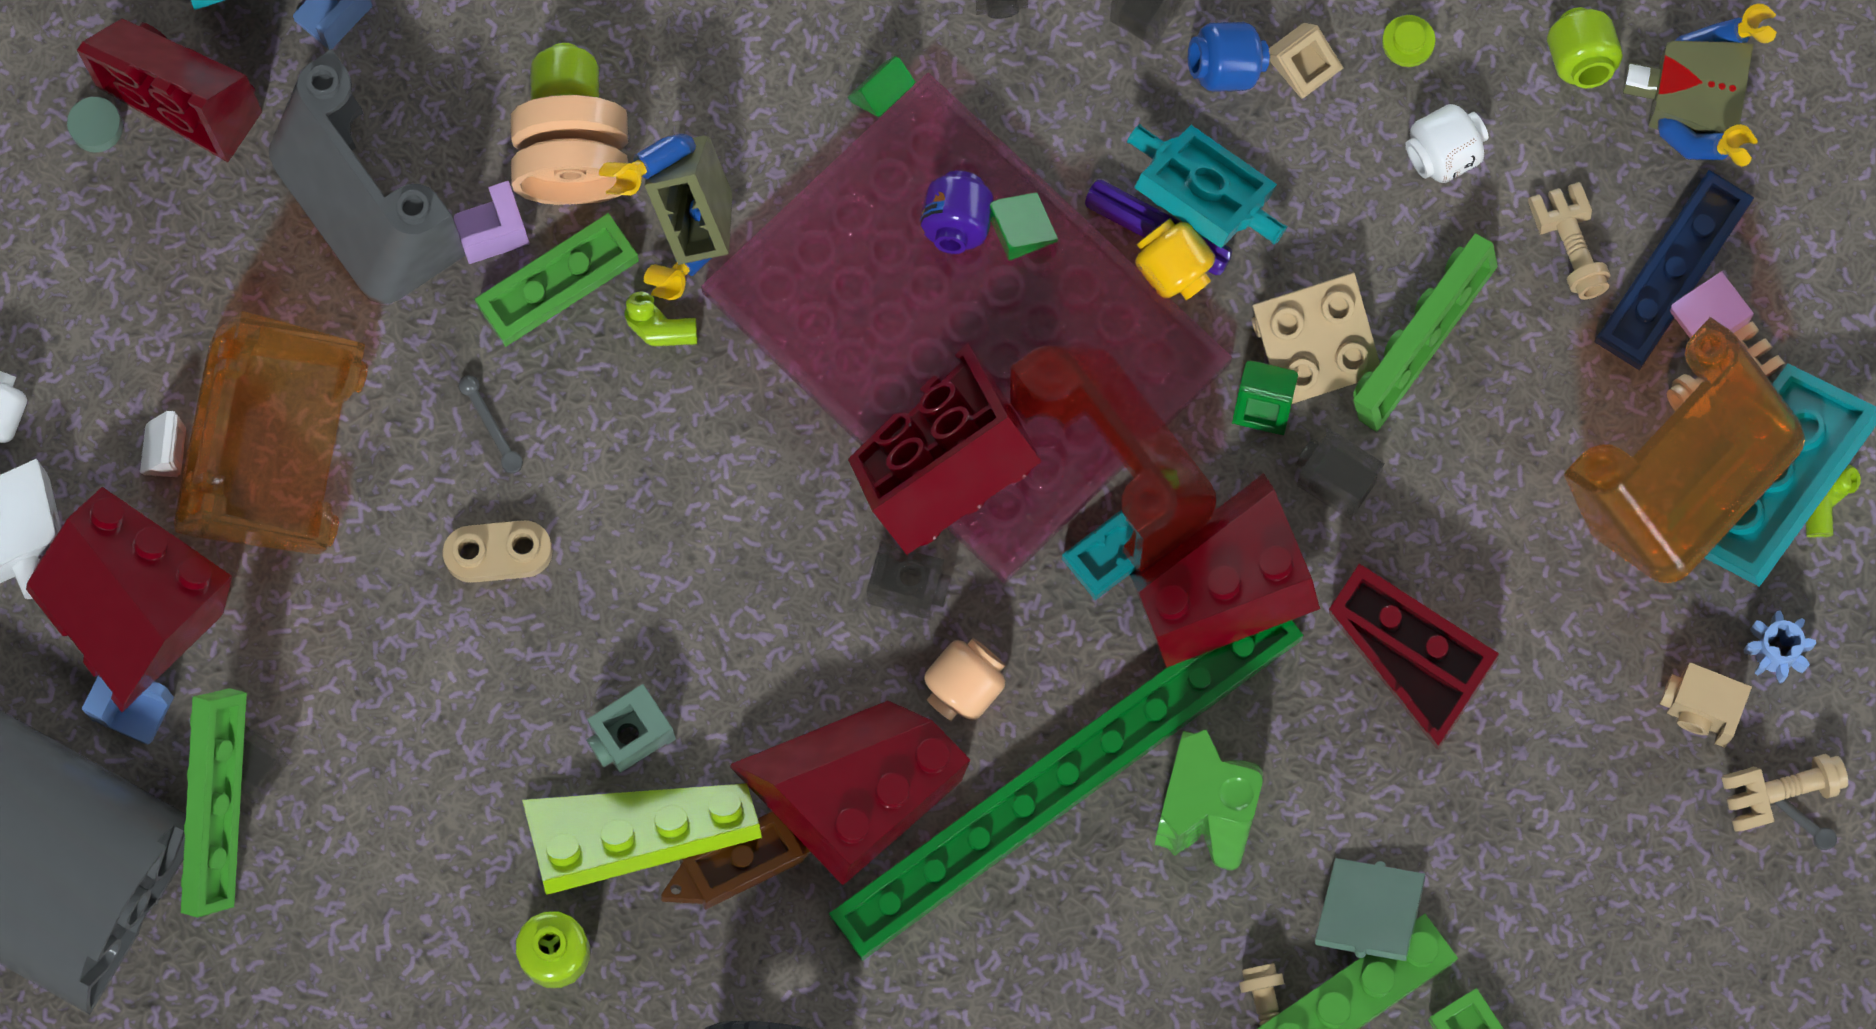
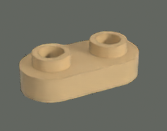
(496, 551)

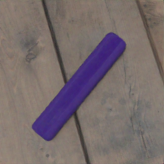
(1141, 217)

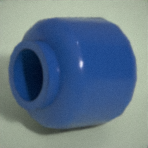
(1227, 56)

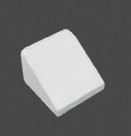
(163, 446)

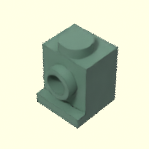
(632, 710)

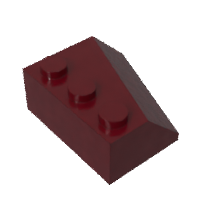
(173, 85)
(943, 455)
(126, 593)
(856, 782)

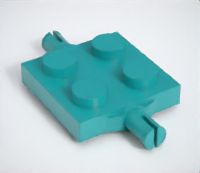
(1205, 185)

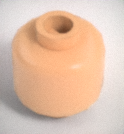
(964, 680)

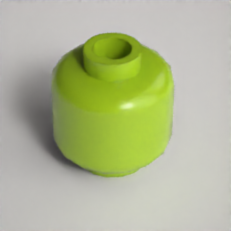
(1584, 47)
(564, 71)
(557, 967)

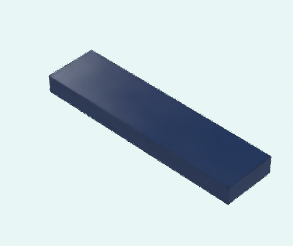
(1674, 269)

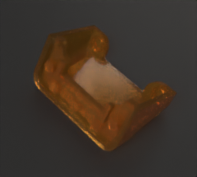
(267, 435)
(1697, 469)

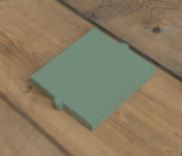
(1370, 909)

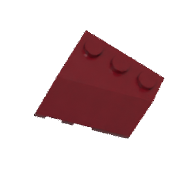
(1227, 578)

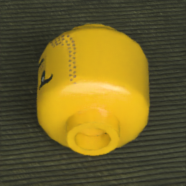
(1175, 260)

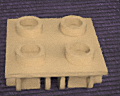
(1318, 335)

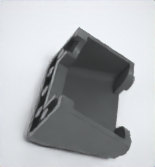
(380, 240)

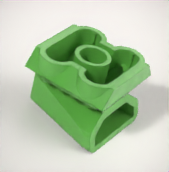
(1209, 800)

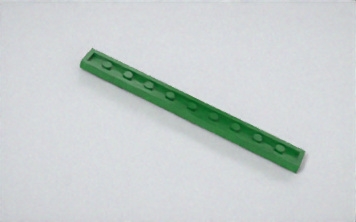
(1052, 788)

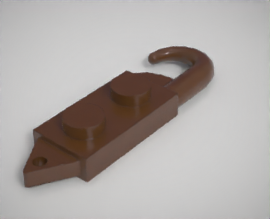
(733, 869)

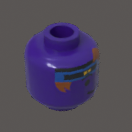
(957, 212)

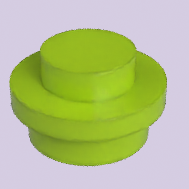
(1408, 40)

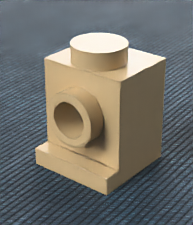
(1706, 702)

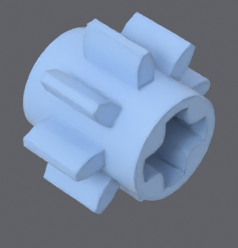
(1769, 656)

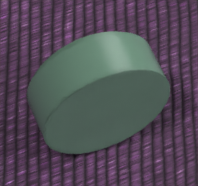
(95, 124)

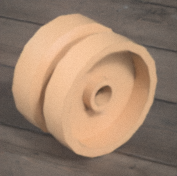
(564, 146)

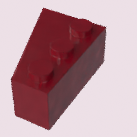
(1413, 650)

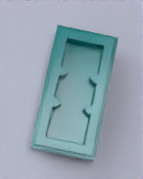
(1100, 558)

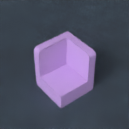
(492, 226)
(1712, 299)

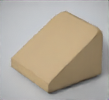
(1304, 59)

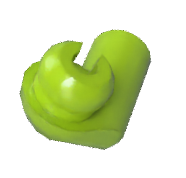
(654, 326)
(1821, 521)

